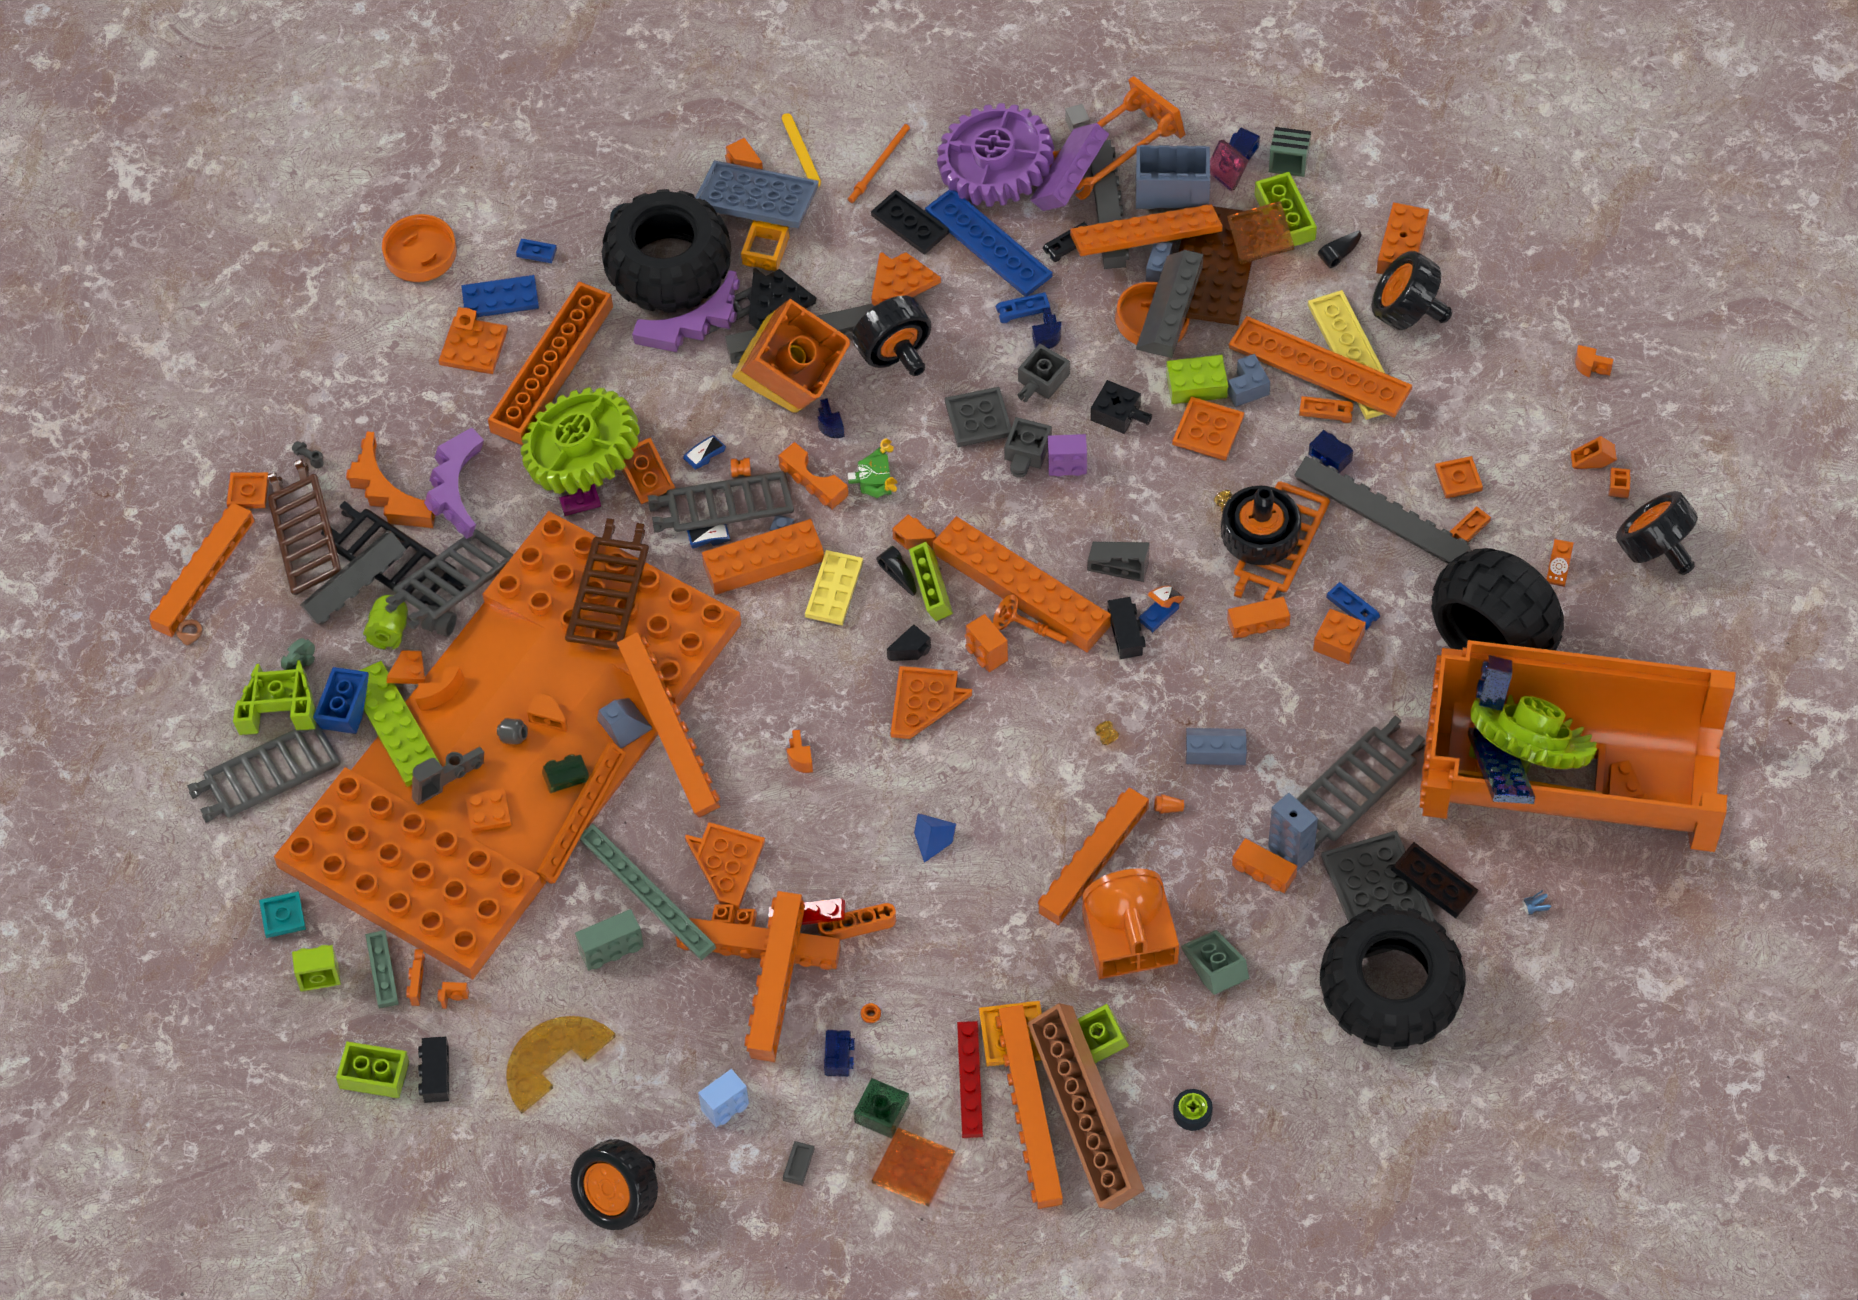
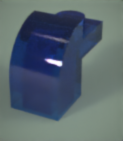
(1048, 333)

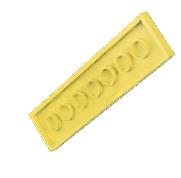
(1344, 334)

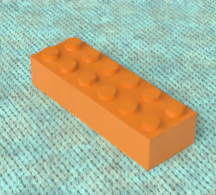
(762, 556)

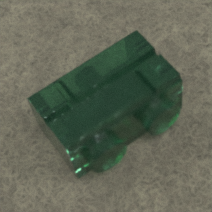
(565, 773)

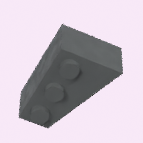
(1120, 559)

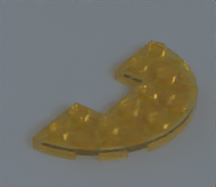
(546, 1045)

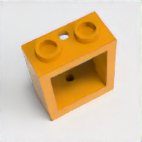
(769, 231)

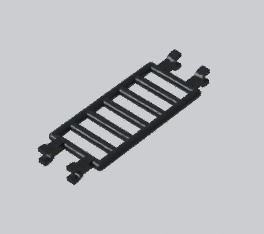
(348, 554)

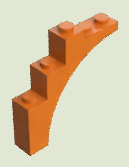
(398, 506)

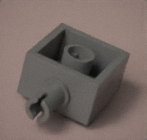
(1042, 373)

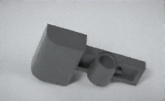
(431, 777)

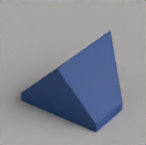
(933, 835)

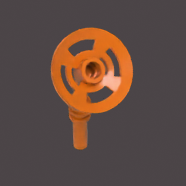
(1005, 612)

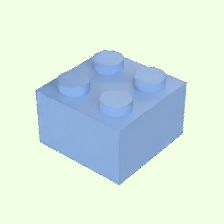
(723, 1098)

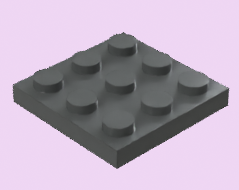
(978, 416)

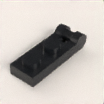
(1063, 242)

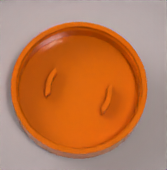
(419, 248)
(1133, 310)

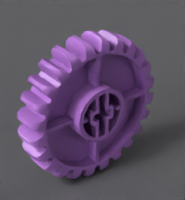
(995, 154)

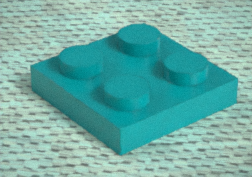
(282, 914)

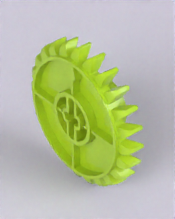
(1534, 733)

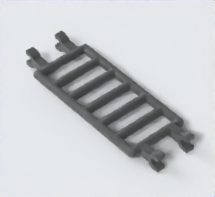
(1359, 811)

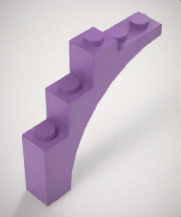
(670, 333)
(445, 496)

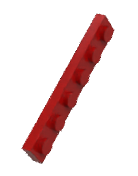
(970, 1079)

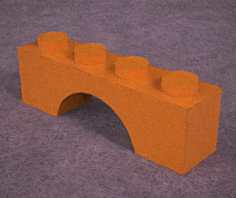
(828, 489)

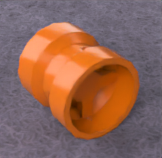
(740, 467)

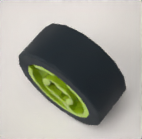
(1201, 1115)

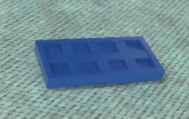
(501, 296)

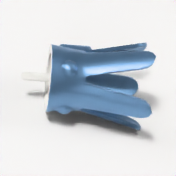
(1530, 903)

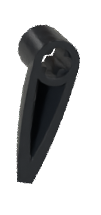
(1336, 250)
(896, 568)

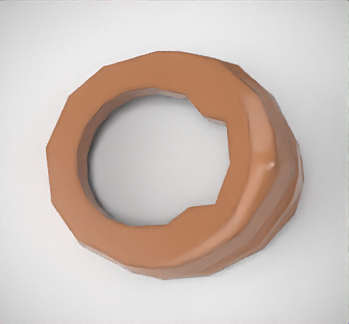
(188, 638)

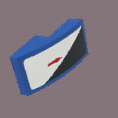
(703, 451)
(714, 535)

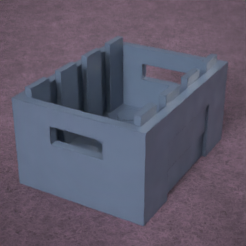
(1172, 176)

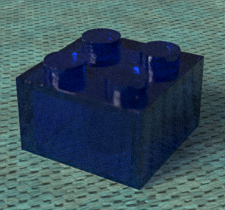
(1494, 683)

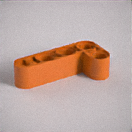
(858, 926)

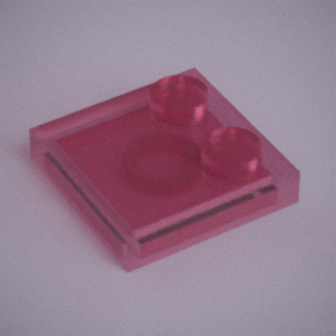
(1227, 165)

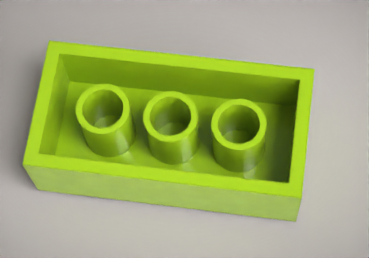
(1297, 215)

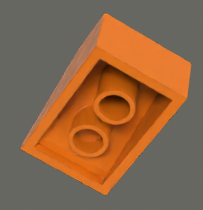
(647, 472)

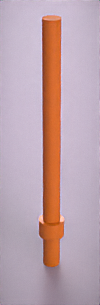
(860, 187)

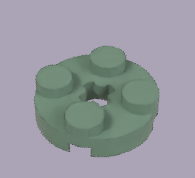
(299, 650)

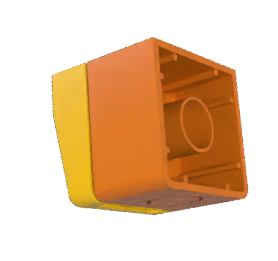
(791, 357)

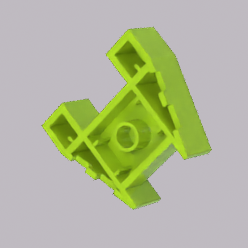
(273, 693)

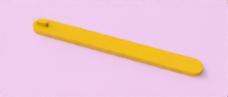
(800, 148)

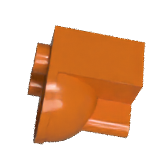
(1129, 923)

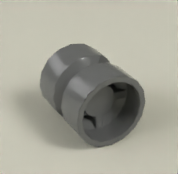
(443, 625)

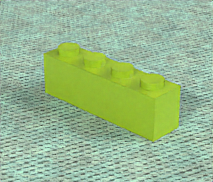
(930, 581)

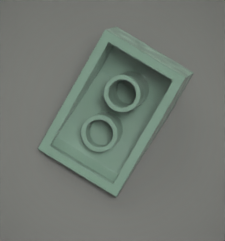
(1216, 962)

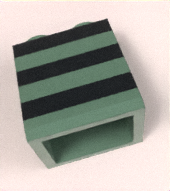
(1289, 151)

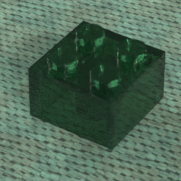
(881, 1108)

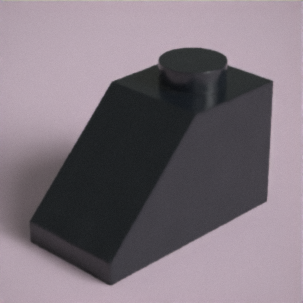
(909, 645)

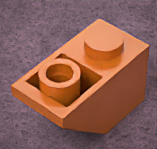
(911, 532)

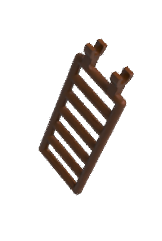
(320, 509)
(630, 596)

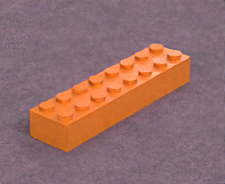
(775, 976)

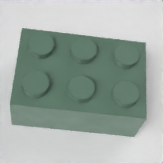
(609, 940)

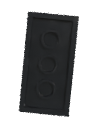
(910, 222)
(1434, 880)

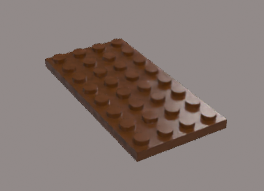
(1222, 279)

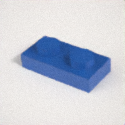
(536, 251)
(1157, 615)

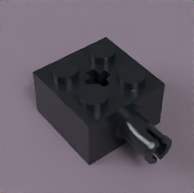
(1117, 407)

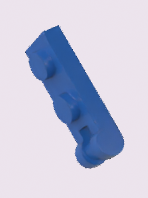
(1022, 307)
(1352, 604)

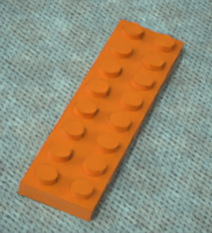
(1146, 230)

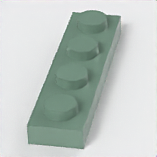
(382, 969)

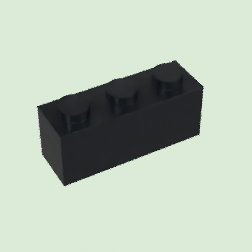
(1126, 627)
(434, 1069)

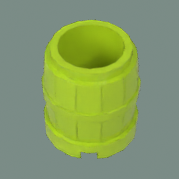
(385, 628)

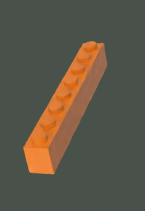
(201, 569)
(1093, 856)
(749, 942)

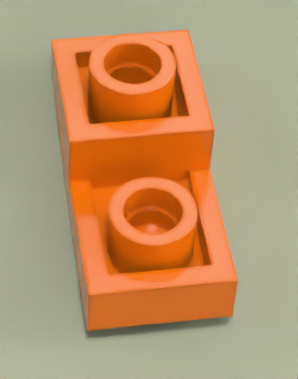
(729, 914)

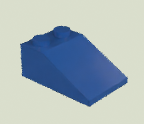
(342, 701)

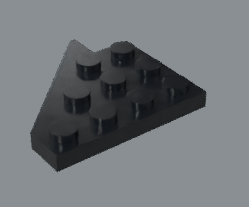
(771, 292)

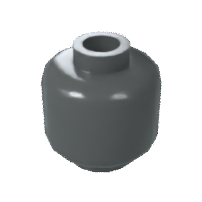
(512, 731)

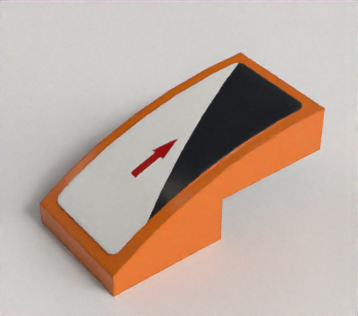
(1166, 596)

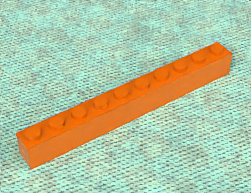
(669, 725)
(1030, 1107)

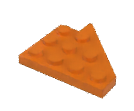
(726, 860)

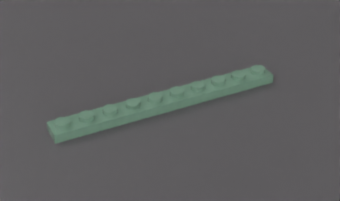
(647, 892)

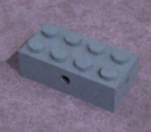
(1292, 831)

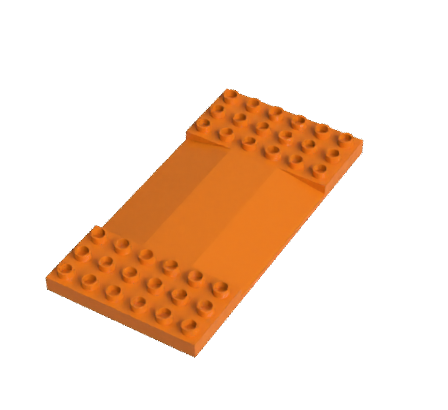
(421, 864)

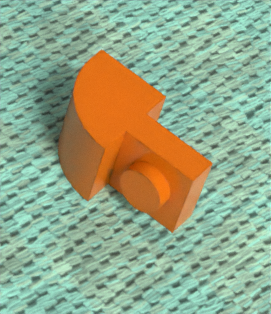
(1587, 362)
(1619, 483)
(798, 755)

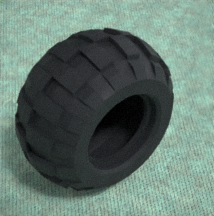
(671, 281)
(1497, 601)
(1386, 1020)

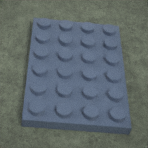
(757, 194)

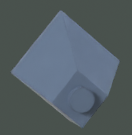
(623, 722)

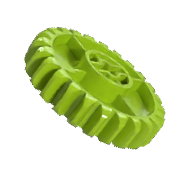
(580, 440)

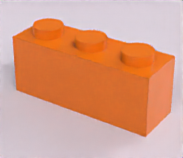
(1258, 617)
(1264, 866)

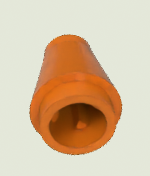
(1168, 804)

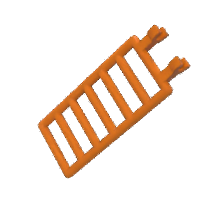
(1297, 559)

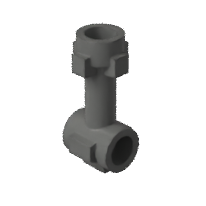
(315, 457)

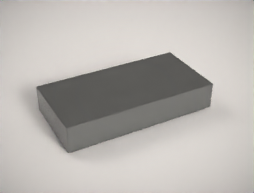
(798, 1163)

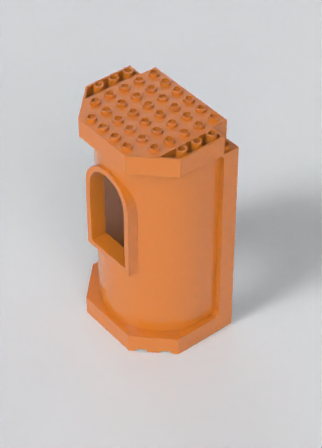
(1637, 711)

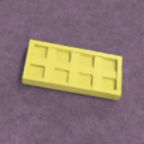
(834, 587)

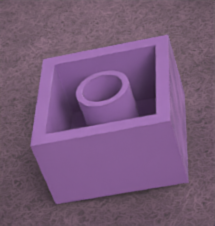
(1067, 455)

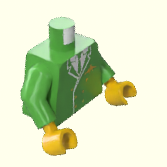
(874, 472)

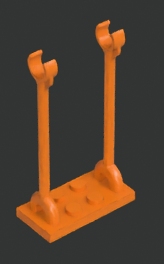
(1155, 107)

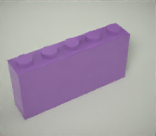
(1069, 167)

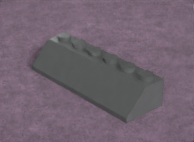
(1170, 303)

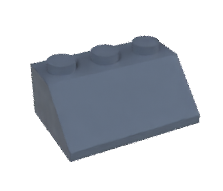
(1216, 746)

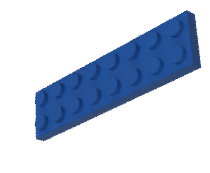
(989, 243)

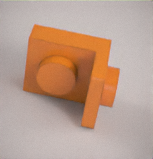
(453, 990)

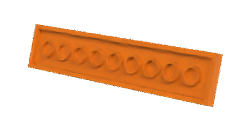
(1320, 366)

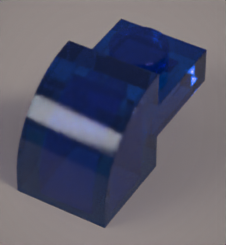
(829, 423)

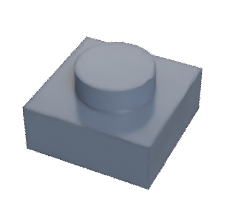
(781, 521)

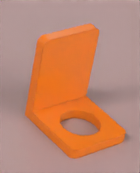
(465, 313)

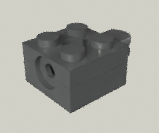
(1026, 445)

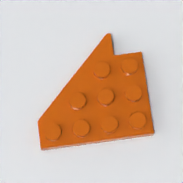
(901, 277)
(923, 698)

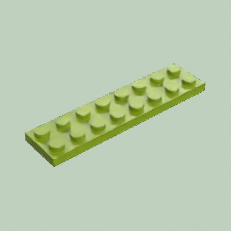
(394, 723)

